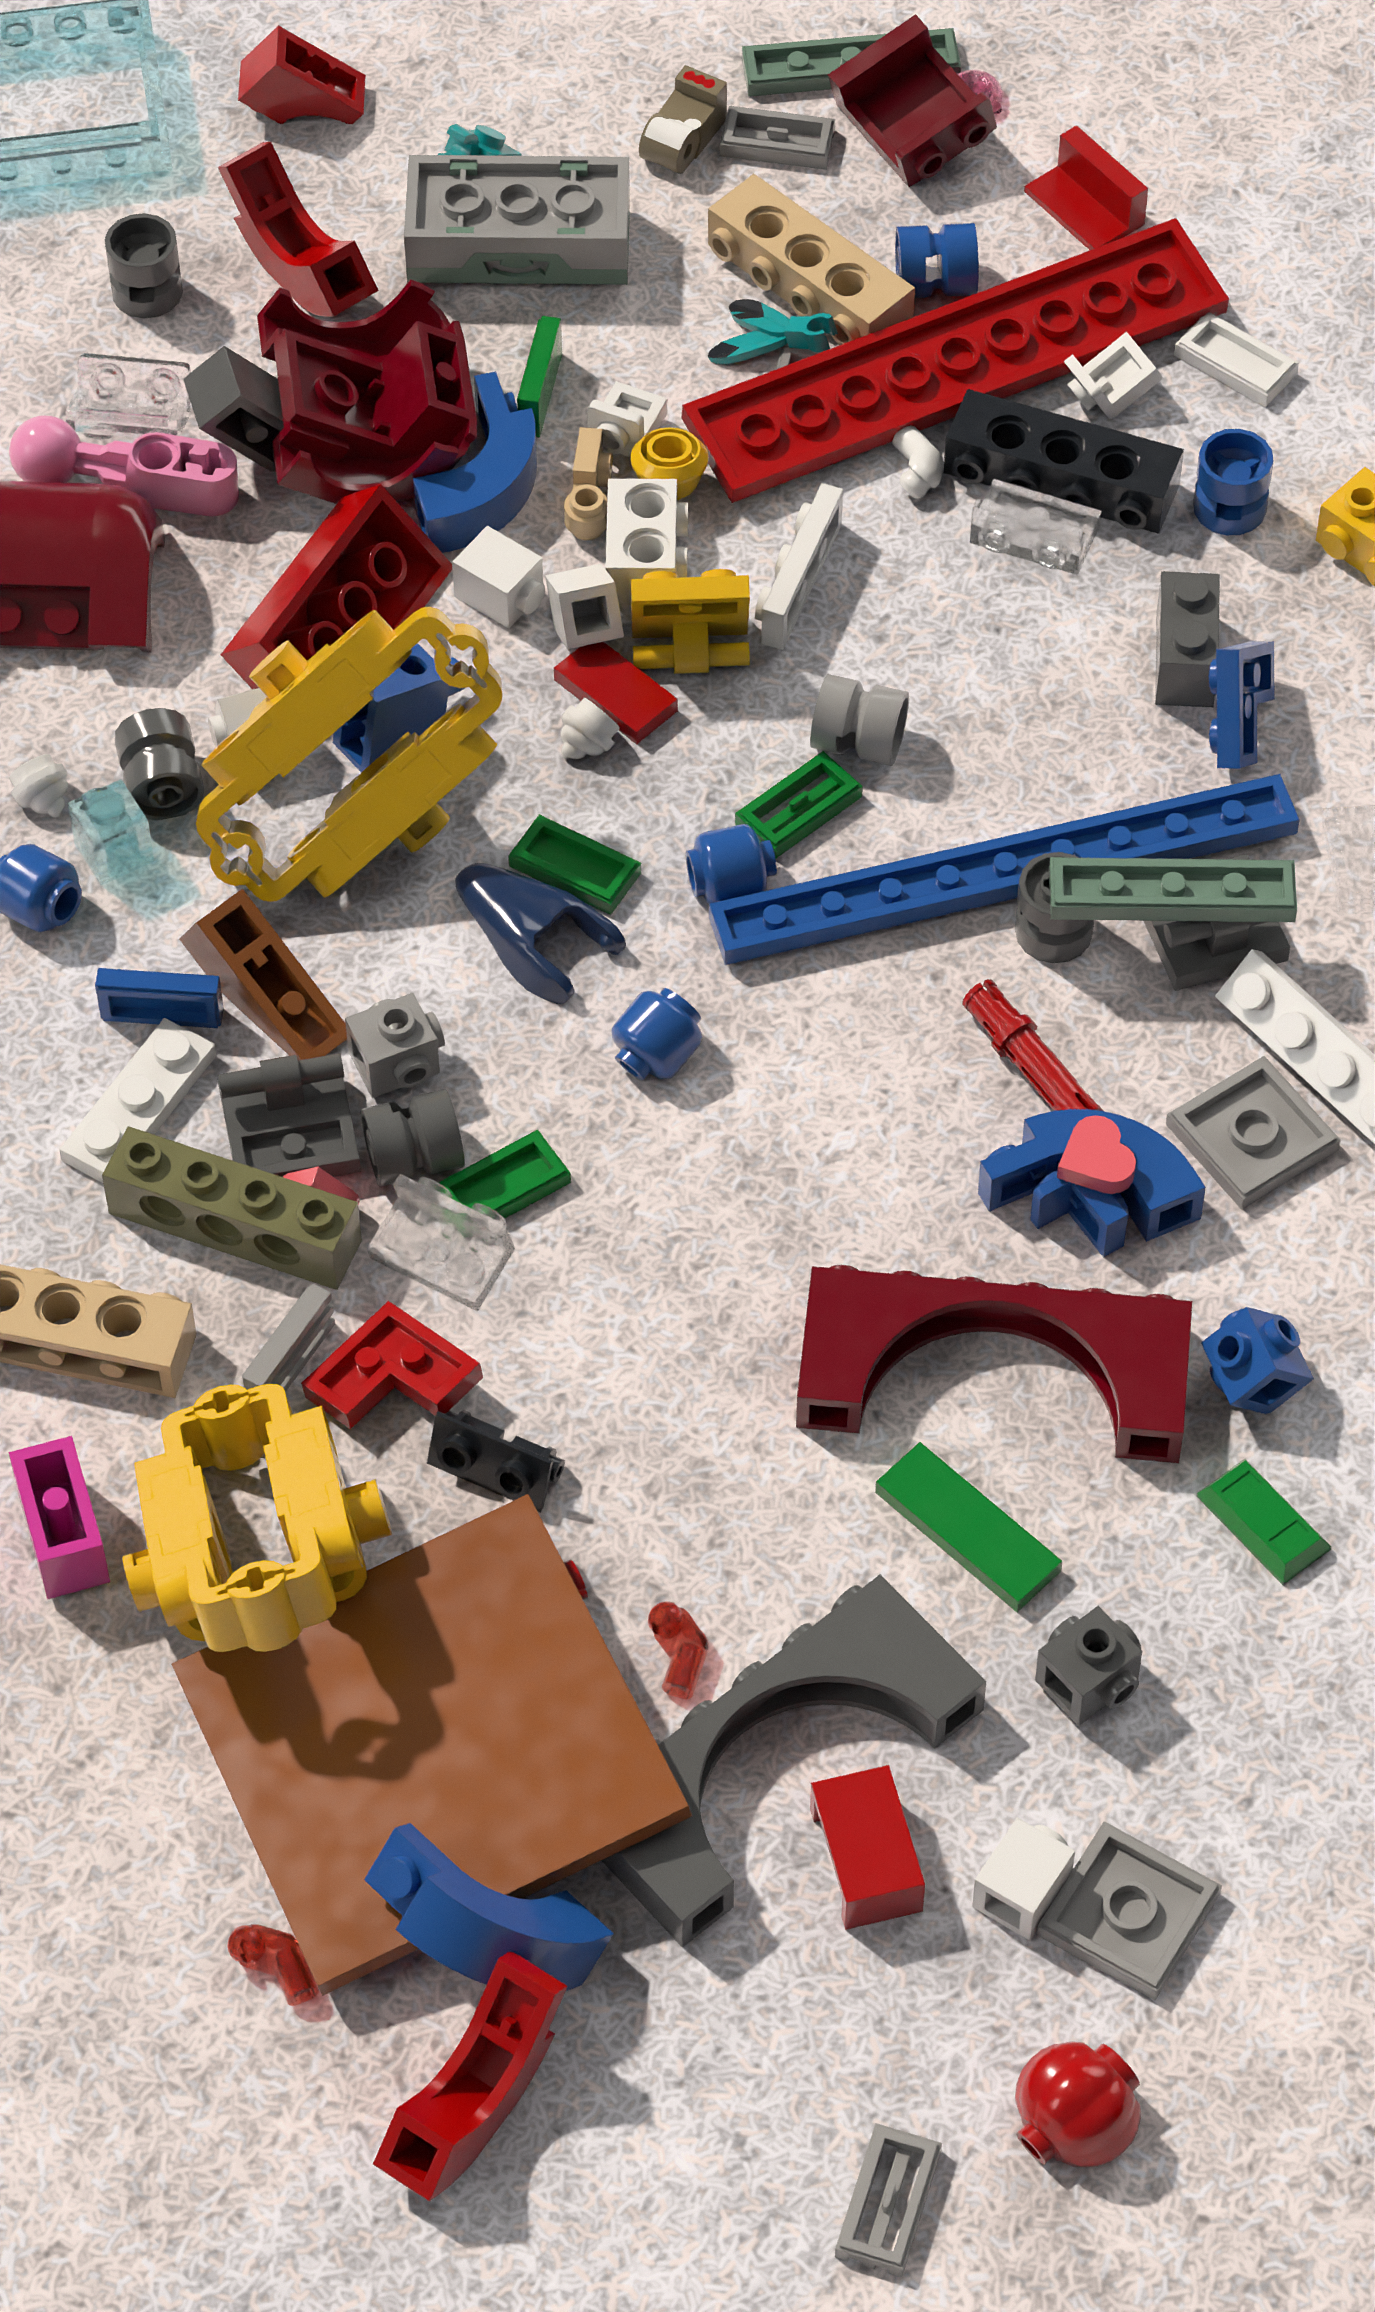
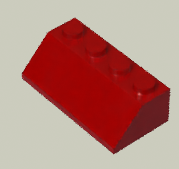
(354, 563)

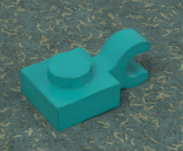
(480, 142)

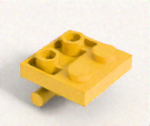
(689, 613)

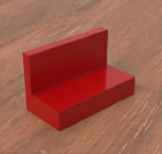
(1090, 192)

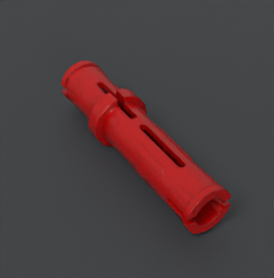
(1016, 1038)

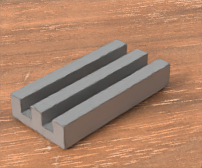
(776, 144)
(293, 1341)
(872, 2253)

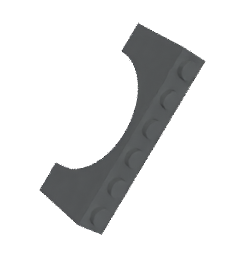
(861, 1655)

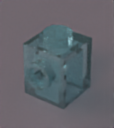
(110, 831)

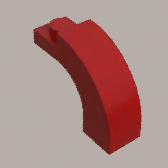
(316, 269)
(464, 2105)

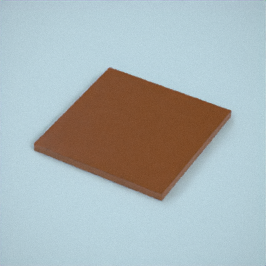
(438, 1699)

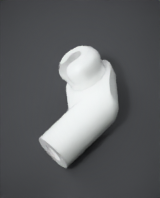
(924, 461)

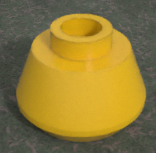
(671, 455)

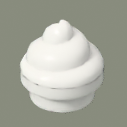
(586, 730)
(40, 785)

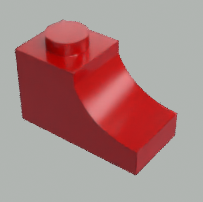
(296, 79)

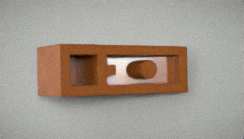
(264, 978)

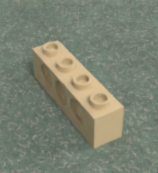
(806, 261)
(86, 1347)

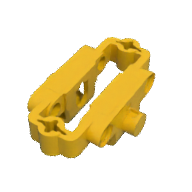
(389, 797)
(187, 1553)

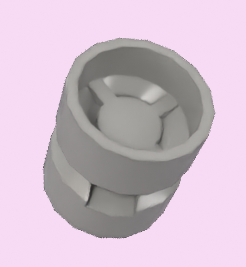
(859, 719)

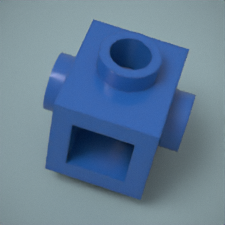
(1257, 1360)

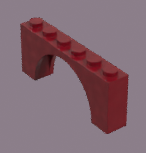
(1122, 1343)

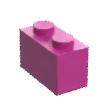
(59, 1517)

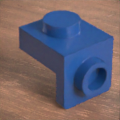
(1097, 1214)

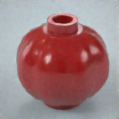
(1077, 2105)

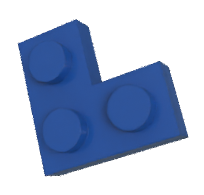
(1241, 680)

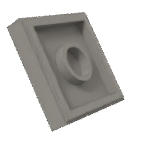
(1253, 1132)
(1129, 1910)

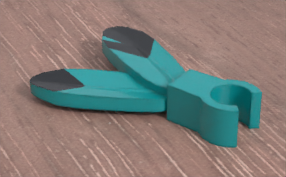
(770, 332)

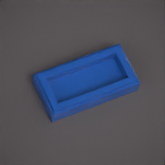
(152, 996)

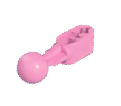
(161, 467)

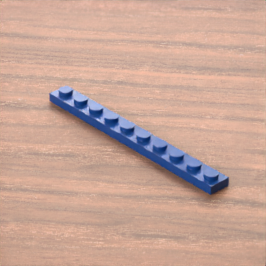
(991, 869)

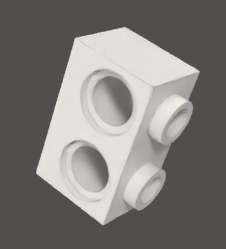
(644, 531)

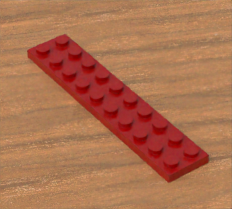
(924, 365)

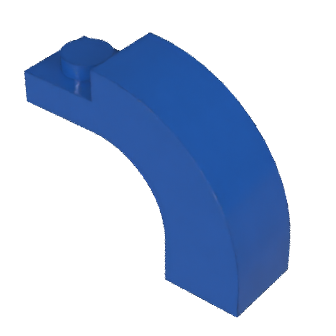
(490, 487)
(1164, 1185)
(473, 1925)

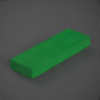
(968, 1527)

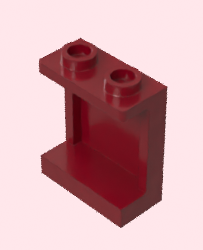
(911, 103)

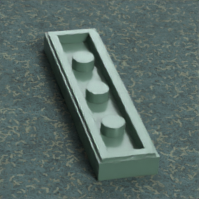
(806, 64)
(1172, 889)

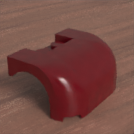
(368, 395)
(76, 566)

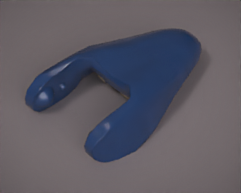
(519, 911)

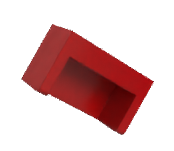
(869, 1846)

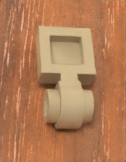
(586, 504)

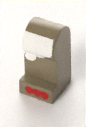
(685, 121)

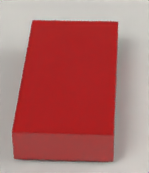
(617, 689)

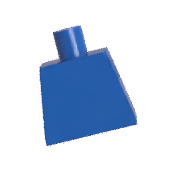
(401, 704)

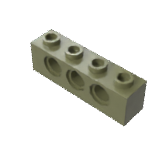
(232, 1207)

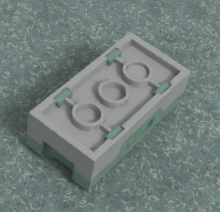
(517, 219)

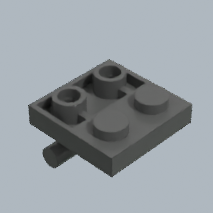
(1213, 949)
(290, 1116)

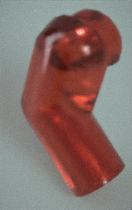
(683, 1644)
(277, 1955)

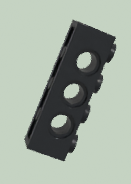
(1064, 458)

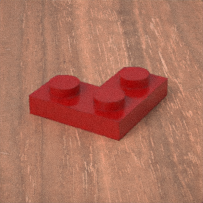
(390, 1354)

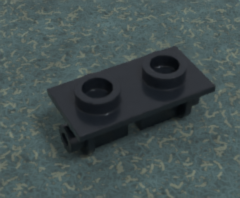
(482, 1456)

